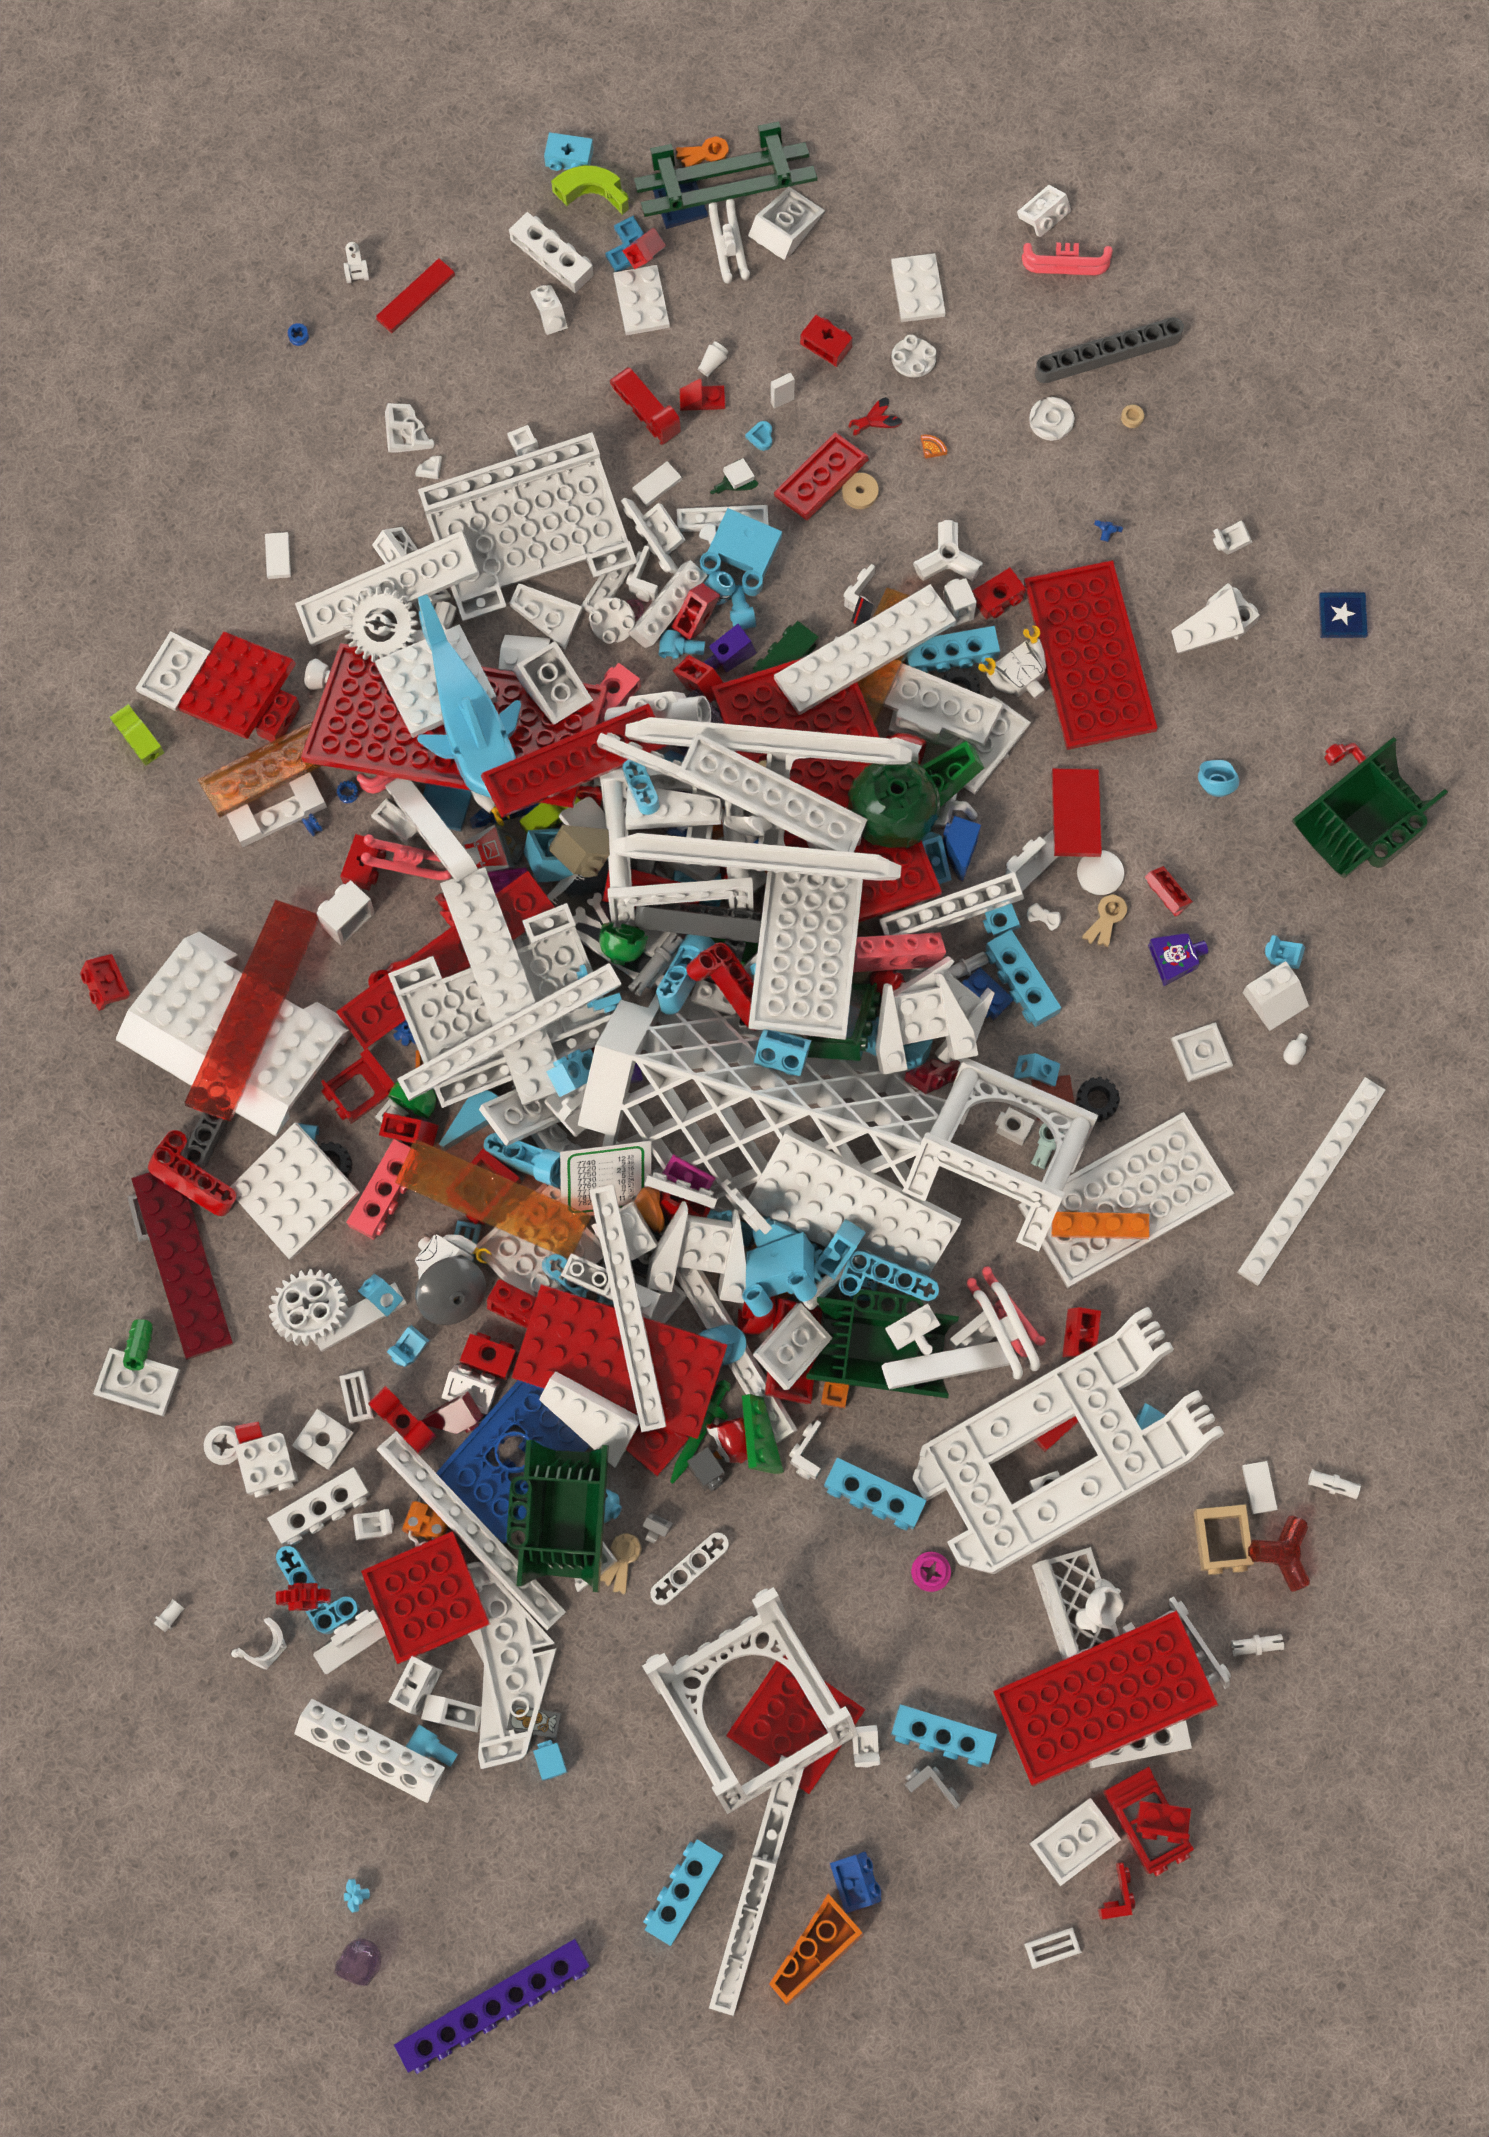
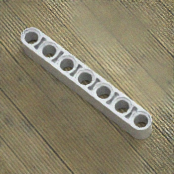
(431, 828)

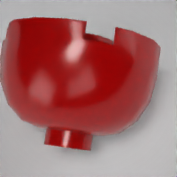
(752, 1324)

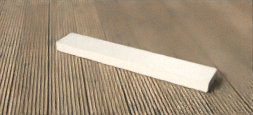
(944, 1365)

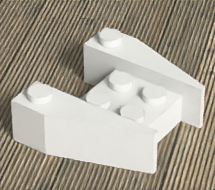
(973, 1007)
(918, 1018)
(703, 1246)

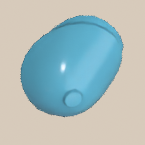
(1218, 778)

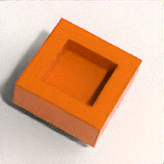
(835, 1394)

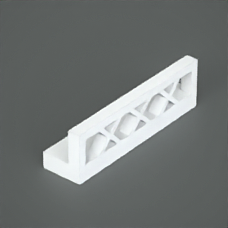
(391, 549)

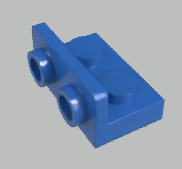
(979, 982)
(856, 1882)

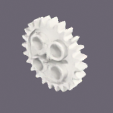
(305, 1288)

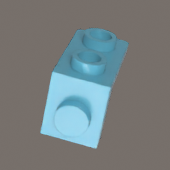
(608, 1003)

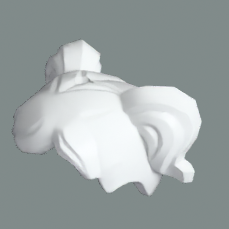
(1101, 1607)

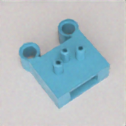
(745, 545)
(779, 1269)

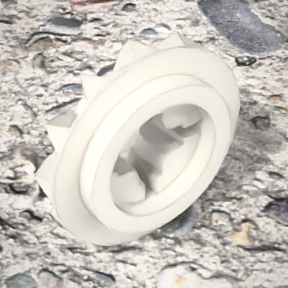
(218, 1435)

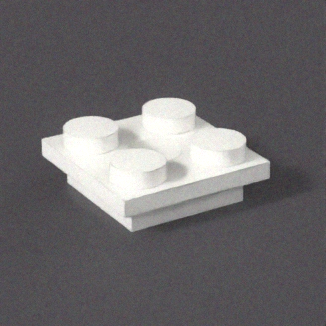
(319, 1424)

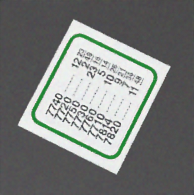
(597, 1167)

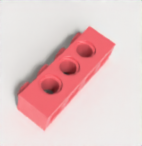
(623, 680)
(898, 952)
(371, 1197)

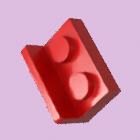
(1168, 890)
(104, 981)
(511, 1303)
(1163, 1820)

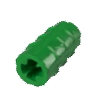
(138, 1344)

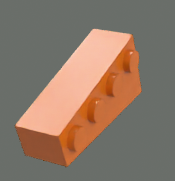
(816, 1950)

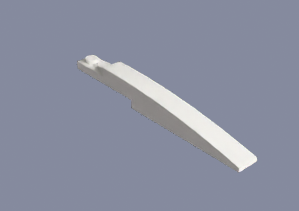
(754, 1894)

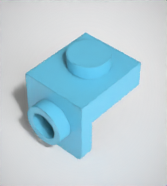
(1281, 951)
(408, 1347)

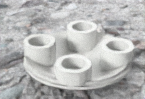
(913, 356)
(612, 619)
(1100, 874)

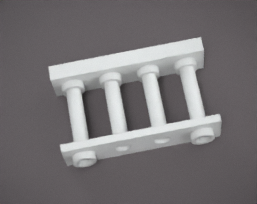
(1220, 1672)

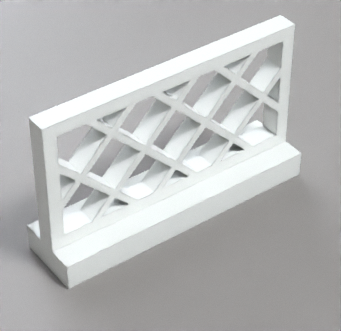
(1056, 1604)

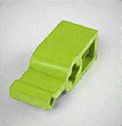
(137, 735)
(543, 817)

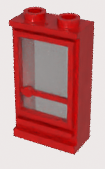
(1124, 1802)

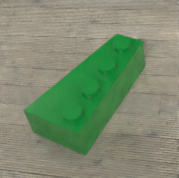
(953, 770)

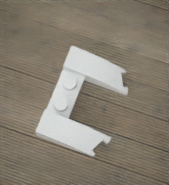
(254, 827)

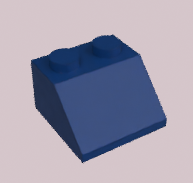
(960, 842)

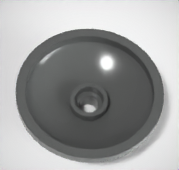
(443, 1283)

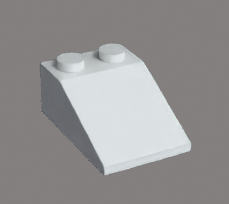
(785, 223)
(552, 683)

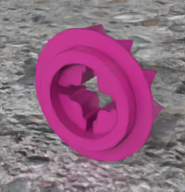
(942, 1568)

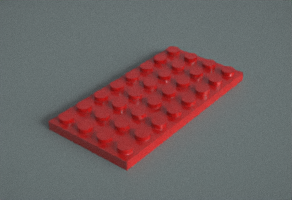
(1090, 655)
(586, 1346)
(1105, 1698)

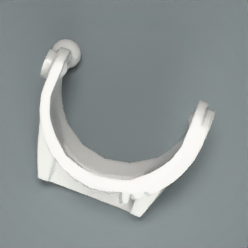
(750, 826)
(276, 1649)

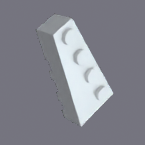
(590, 1415)

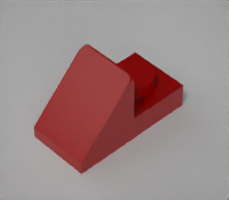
(700, 397)

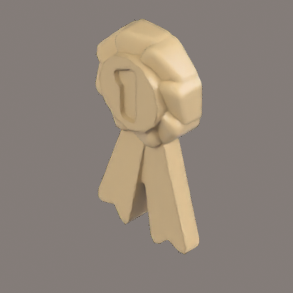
(1111, 910)
(626, 1550)

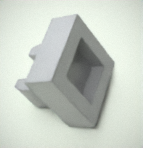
(656, 1526)

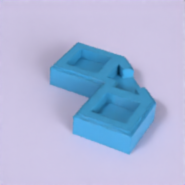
(628, 232)

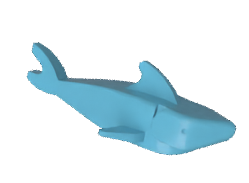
(473, 728)

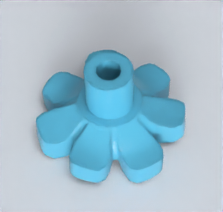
(355, 1895)

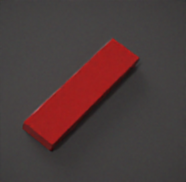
(415, 295)

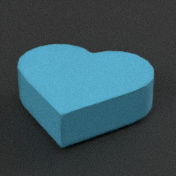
(761, 435)

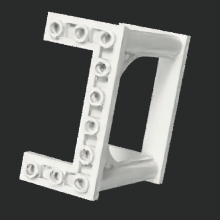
(624, 897)
(997, 1087)
(670, 1683)

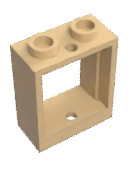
(1215, 1513)

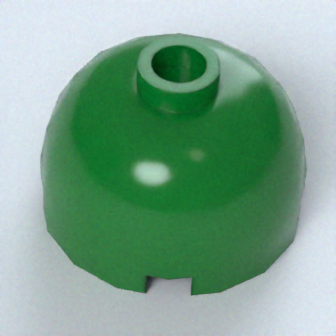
(622, 943)
(422, 1105)

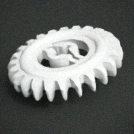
(359, 620)

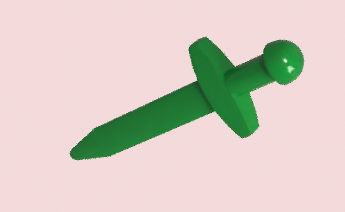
(693, 1443)

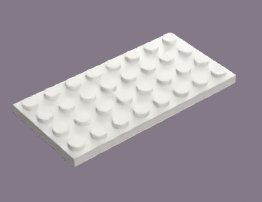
(806, 954)
(1156, 1175)
(820, 1190)

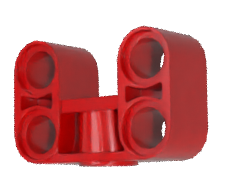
(391, 1409)

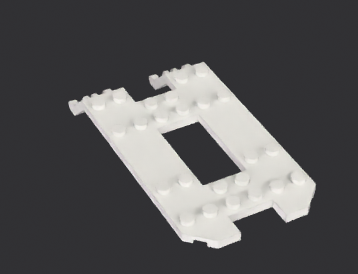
(1125, 1461)

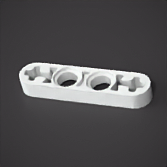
(691, 1571)

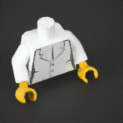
(1020, 668)

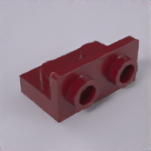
(932, 1075)

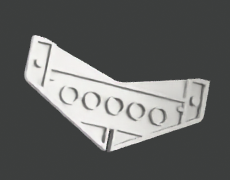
(510, 1669)

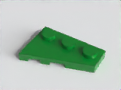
(760, 1439)

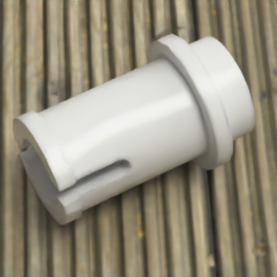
(168, 1616)

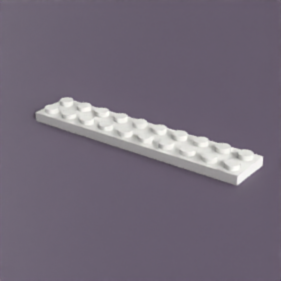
(500, 979)

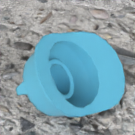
(730, 1335)

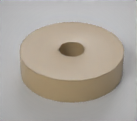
(862, 500)

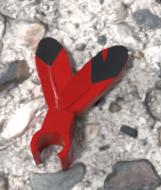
(875, 418)

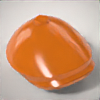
(649, 1206)

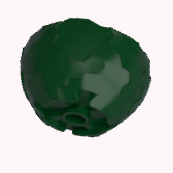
(892, 817)

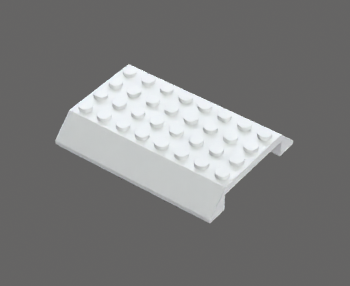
(529, 520)
(182, 1011)
(453, 1011)

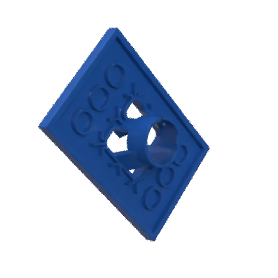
(487, 1487)

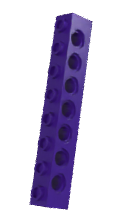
(409, 2047)

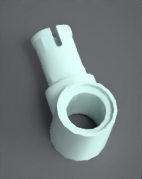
(1044, 1149)

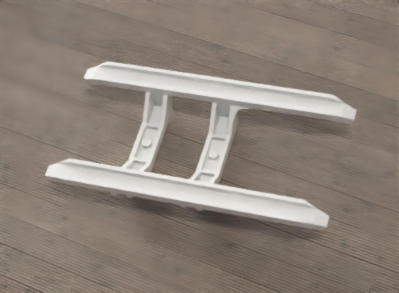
(770, 853)

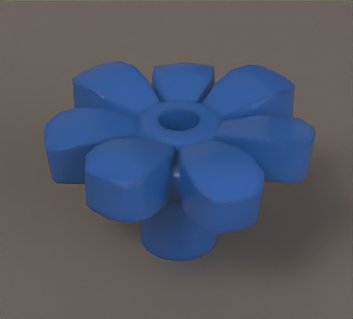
(1107, 528)
(403, 1033)

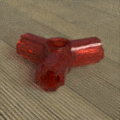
(1284, 1553)

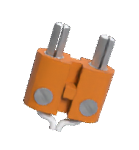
(423, 1522)

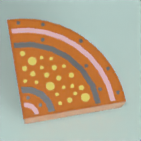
(932, 446)

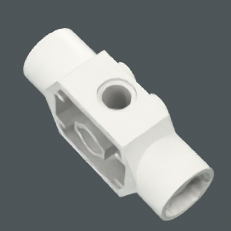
(667, 706)

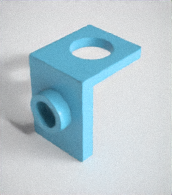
(1038, 1068)
(375, 1288)

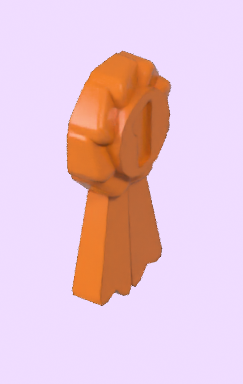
(711, 150)

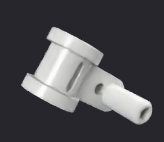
(355, 264)

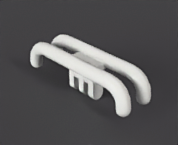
(728, 243)
(1008, 1329)

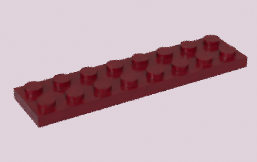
(182, 1266)

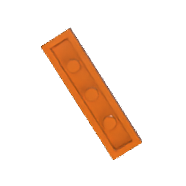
(1100, 1225)

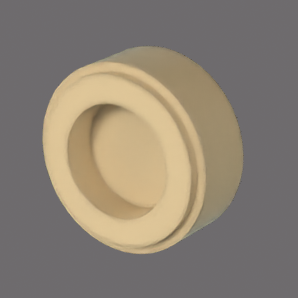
(1132, 416)

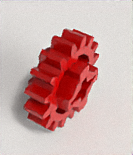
(303, 1596)

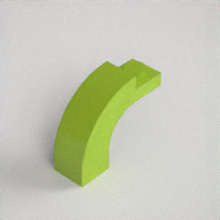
(590, 179)

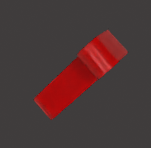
(660, 421)
(728, 975)
(215, 1196)

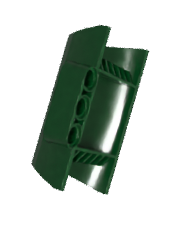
(1364, 815)
(863, 1345)
(562, 1514)

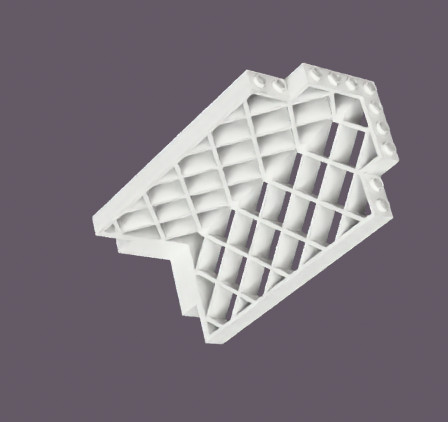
(634, 1030)

